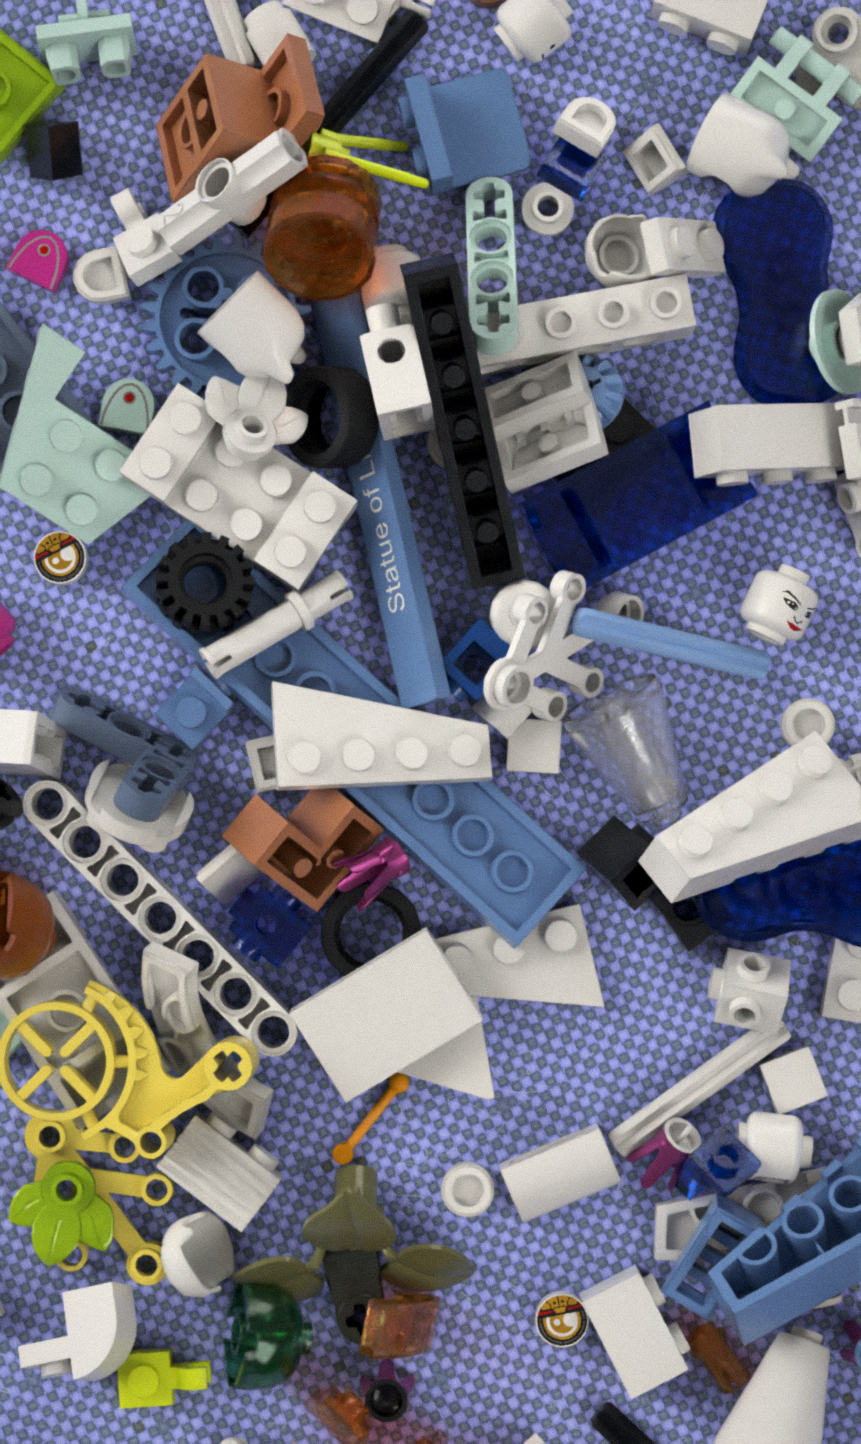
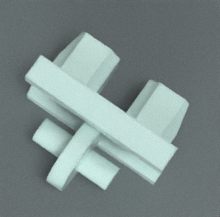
(87, 38)

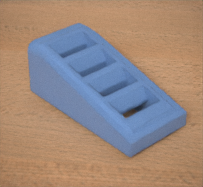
(720, 1210)

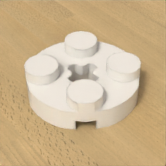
(107, 818)

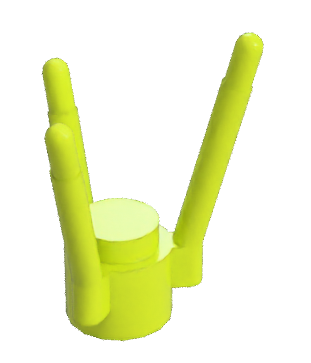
(331, 144)

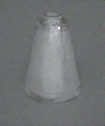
(633, 747)

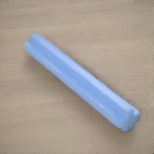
(670, 643)

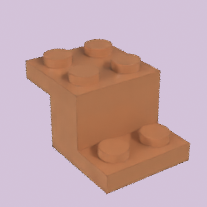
(234, 107)

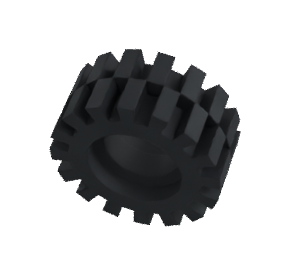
(211, 553)

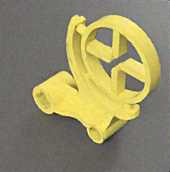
(150, 1093)

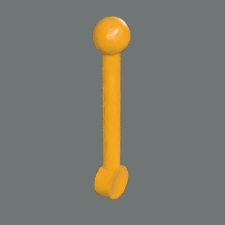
(344, 1151)

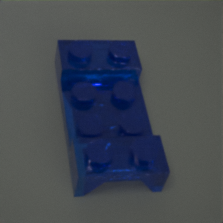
(628, 504)

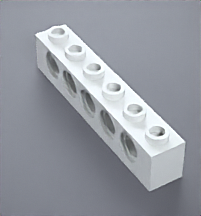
(596, 323)

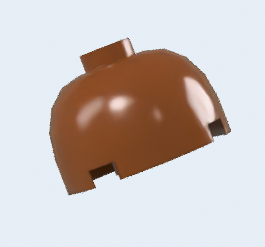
(25, 926)

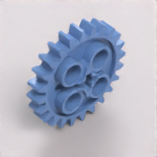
(229, 269)

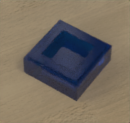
(571, 169)

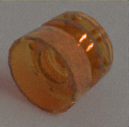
(323, 230)

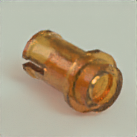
(717, 1356)

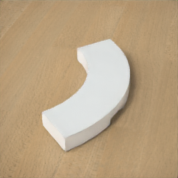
(172, 994)

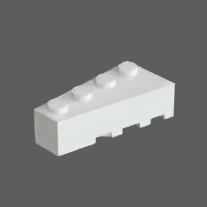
(769, 817)

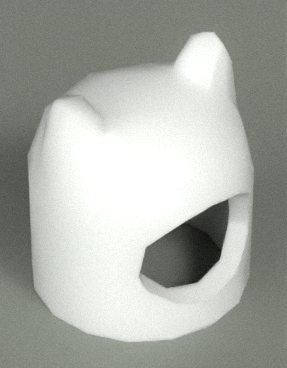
(741, 147)
(258, 331)

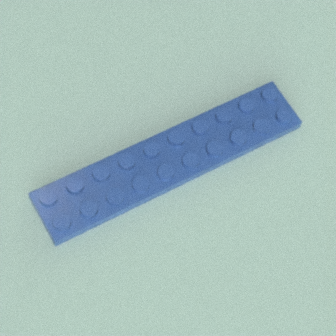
(457, 831)

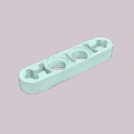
(492, 264)

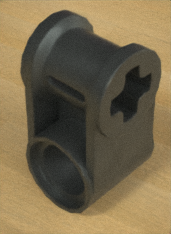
(352, 1280)

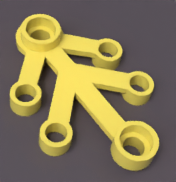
(106, 1183)

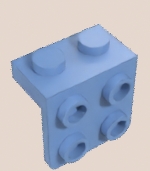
(464, 129)

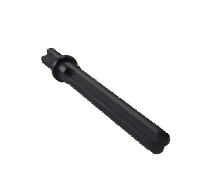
(362, 85)

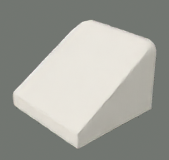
(227, 874)

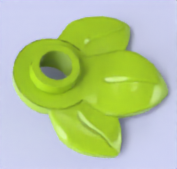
(61, 1220)

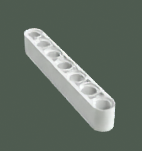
(136, 909)

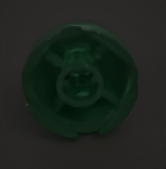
(264, 1337)

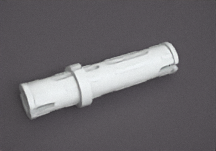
(294, 613)

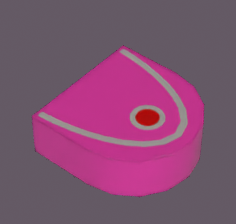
(40, 260)

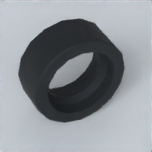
(357, 416)
(343, 903)

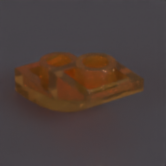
(399, 1326)
(340, 1414)

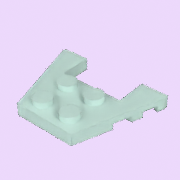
(59, 457)

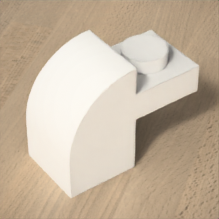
(99, 1333)

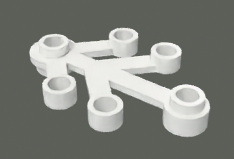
(511, 678)

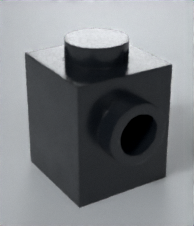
(614, 860)

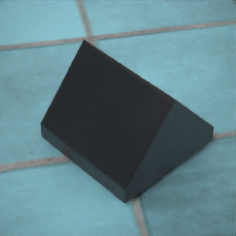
(54, 150)

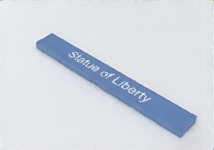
(387, 527)

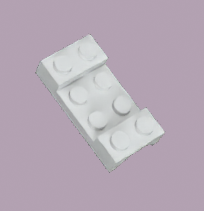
(263, 505)
(64, 977)

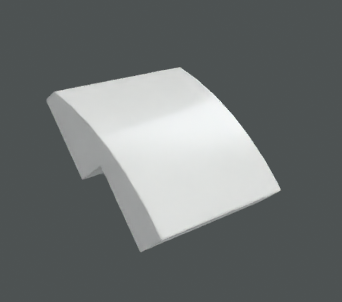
(545, 422)

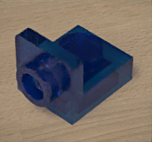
(718, 1166)

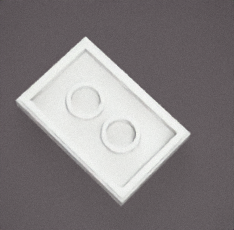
(386, 1014)

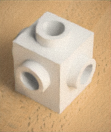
(750, 990)

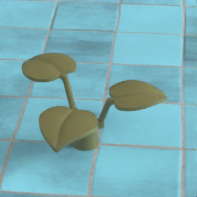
(358, 1223)

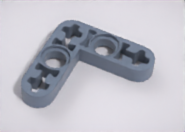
(158, 760)

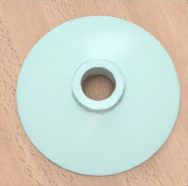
(824, 342)

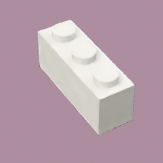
(767, 442)

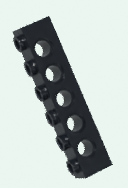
(462, 420)

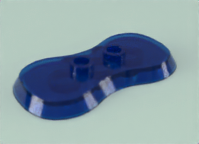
(778, 266)
(797, 895)

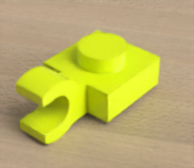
(151, 1378)

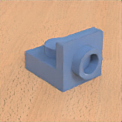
(197, 707)

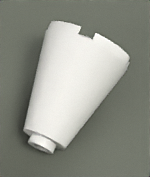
(784, 1394)

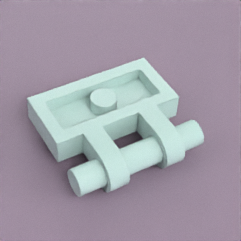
(803, 115)

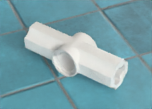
(231, 191)

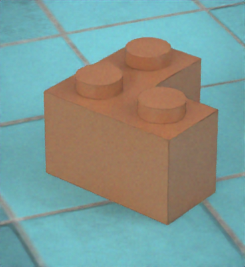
(303, 846)

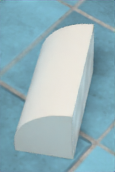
(559, 1173)

